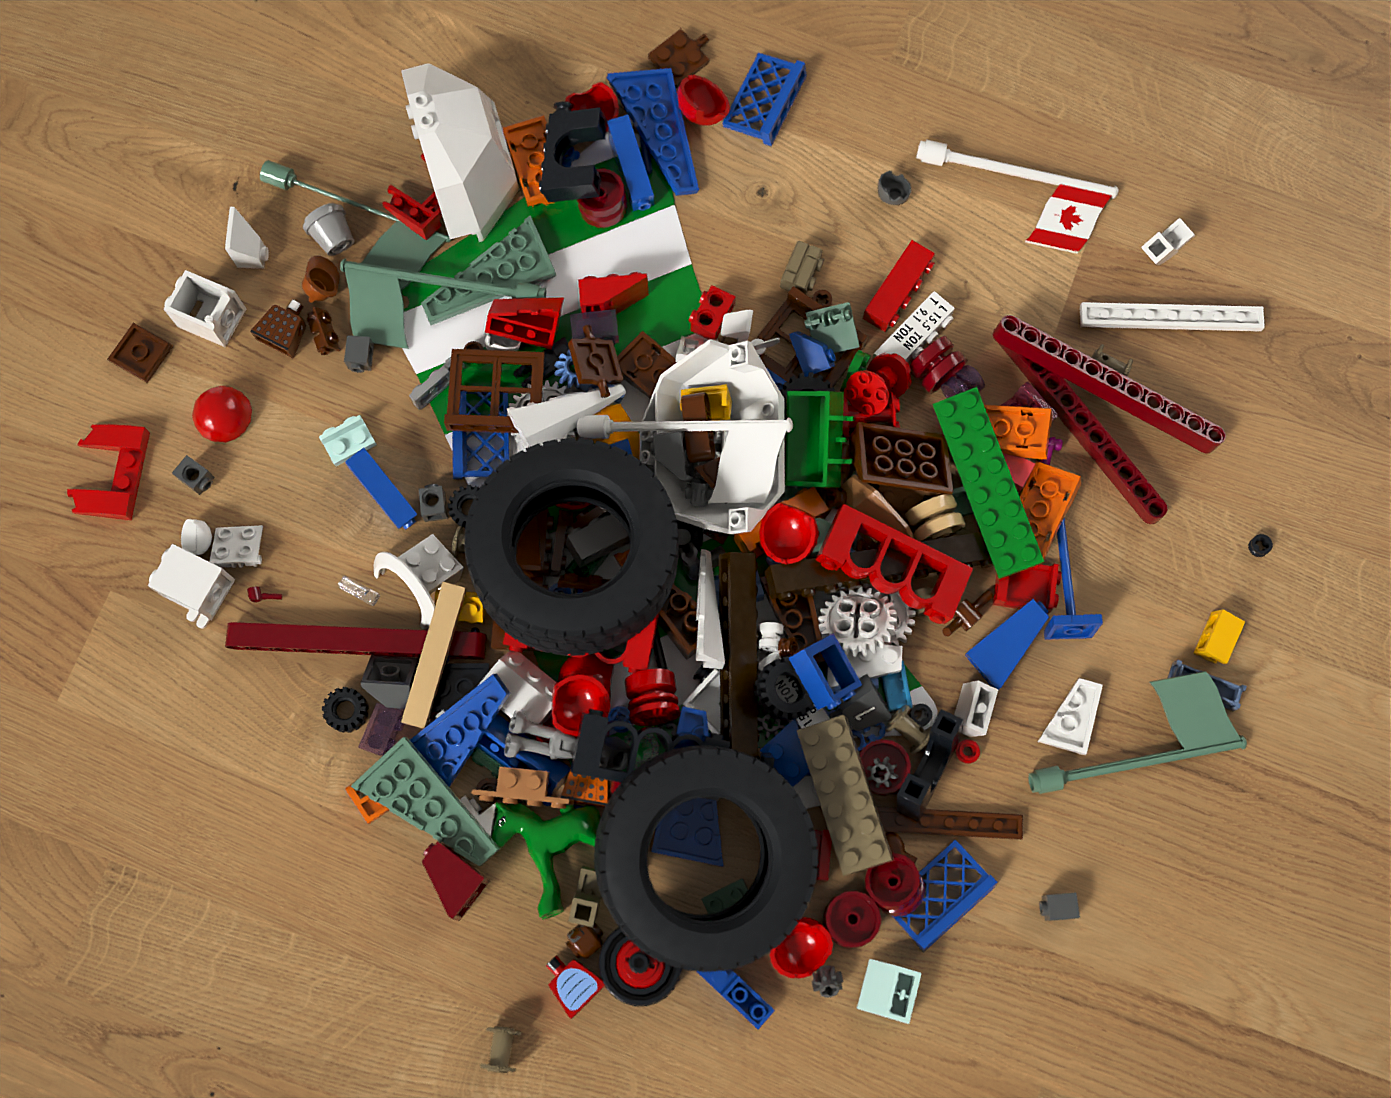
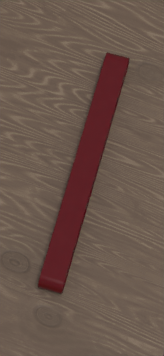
(1108, 384)
(1095, 450)
(346, 640)

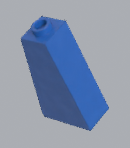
(630, 163)
(381, 489)
(1004, 647)

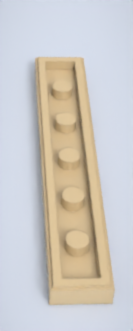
(434, 655)

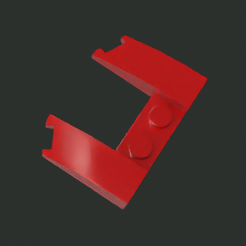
(420, 218)
(132, 448)

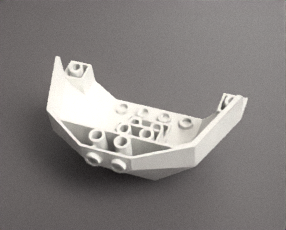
(461, 149)
(752, 397)

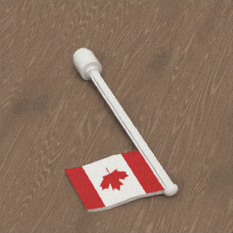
(1067, 214)

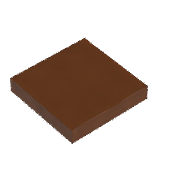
(140, 352)

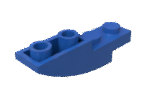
(739, 995)

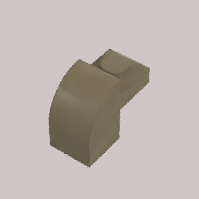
(586, 899)

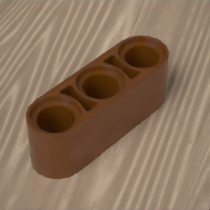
(699, 444)

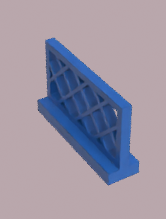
(783, 99)
(460, 438)
(958, 907)

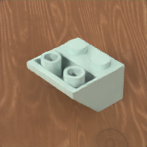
(889, 991)

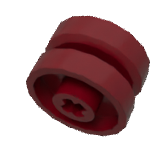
(609, 206)
(937, 364)
(897, 755)
(893, 898)
(854, 904)

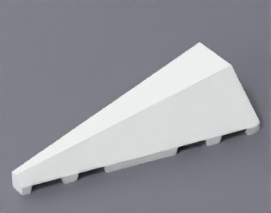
(559, 415)
(709, 632)

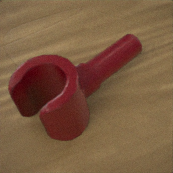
(255, 595)

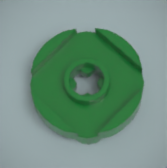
(858, 364)

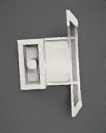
(423, 571)

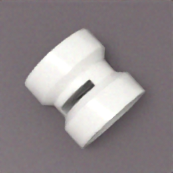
(770, 636)

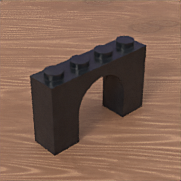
(564, 132)
(919, 788)

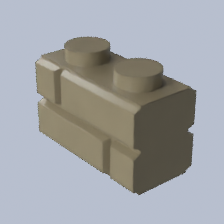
(802, 267)

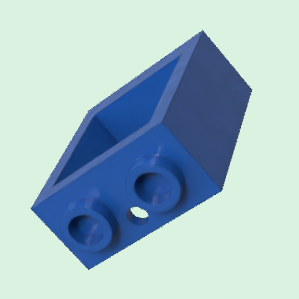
(813, 678)

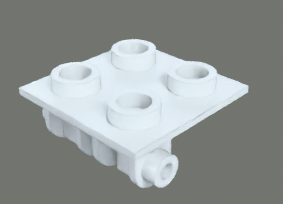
(236, 546)

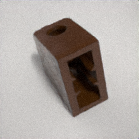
(281, 328)

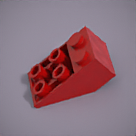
(612, 291)

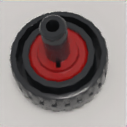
(633, 974)

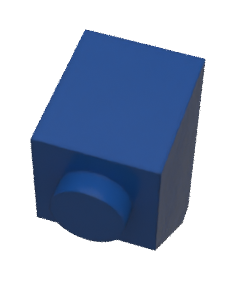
(812, 354)

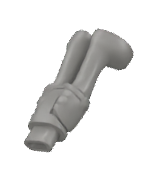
(559, 745)

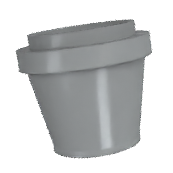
(329, 228)

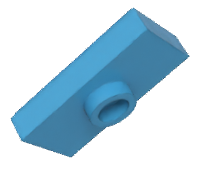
(896, 690)

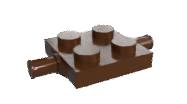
(680, 55)
(595, 361)

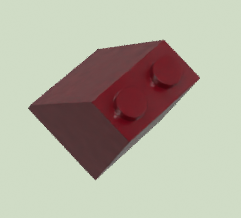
(453, 879)

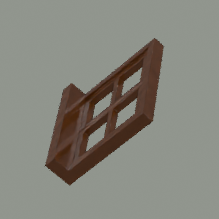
(800, 304)
(493, 423)

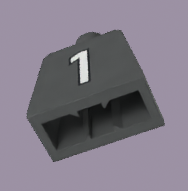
(865, 707)

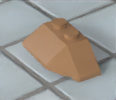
(870, 502)

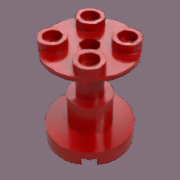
(870, 388)
(887, 415)

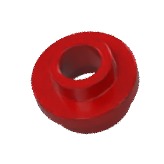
(973, 746)

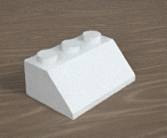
(528, 686)

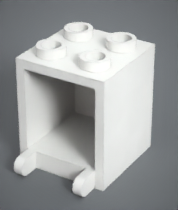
(217, 315)
(191, 583)

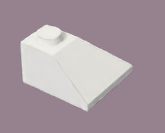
(243, 243)

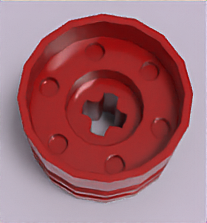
(652, 697)

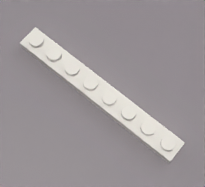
(1171, 316)

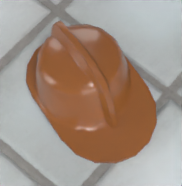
(320, 279)

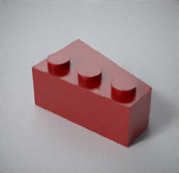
(526, 319)

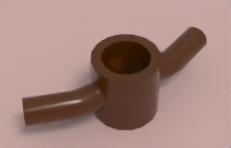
(967, 614)

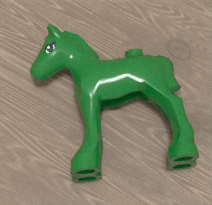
(545, 841)

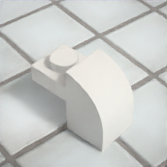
(1166, 244)

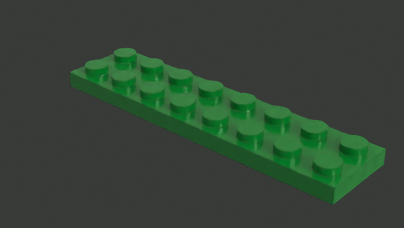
(988, 483)

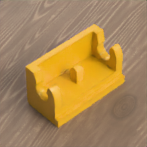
(719, 400)
(1219, 637)

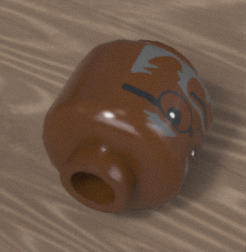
(584, 940)

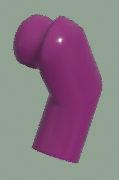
(1053, 444)

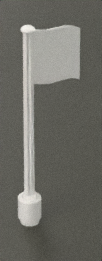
(746, 459)

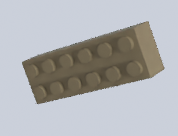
(845, 795)

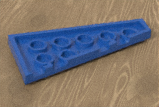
(654, 110)
(457, 732)
(692, 827)

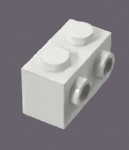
(976, 707)

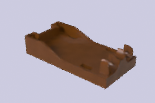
(644, 363)

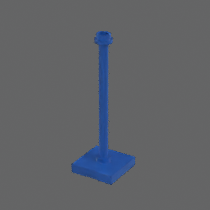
(1070, 625)

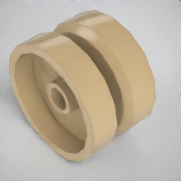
(935, 518)

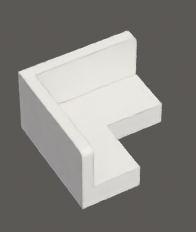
(707, 698)

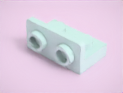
(347, 439)

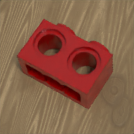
(712, 313)

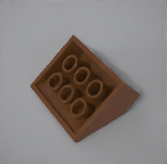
(901, 458)

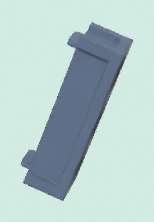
(1229, 692)

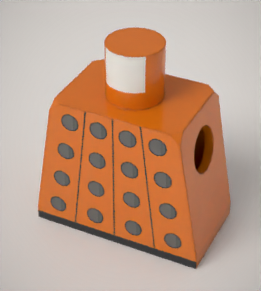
(586, 790)

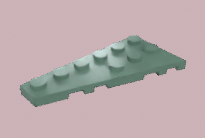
(506, 263)
(417, 794)

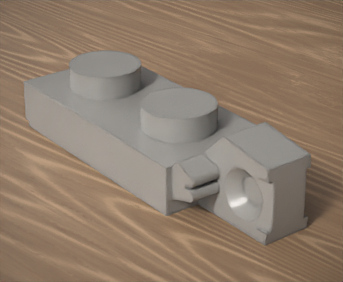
(433, 386)

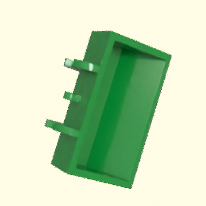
(816, 438)

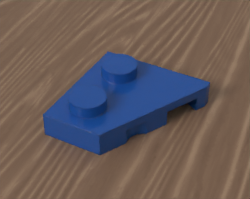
(788, 754)

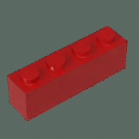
(898, 286)

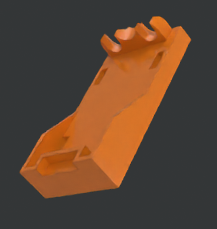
(529, 154)
(1021, 428)
(1046, 502)

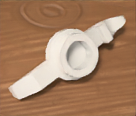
(760, 345)

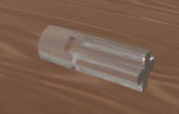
(359, 590)

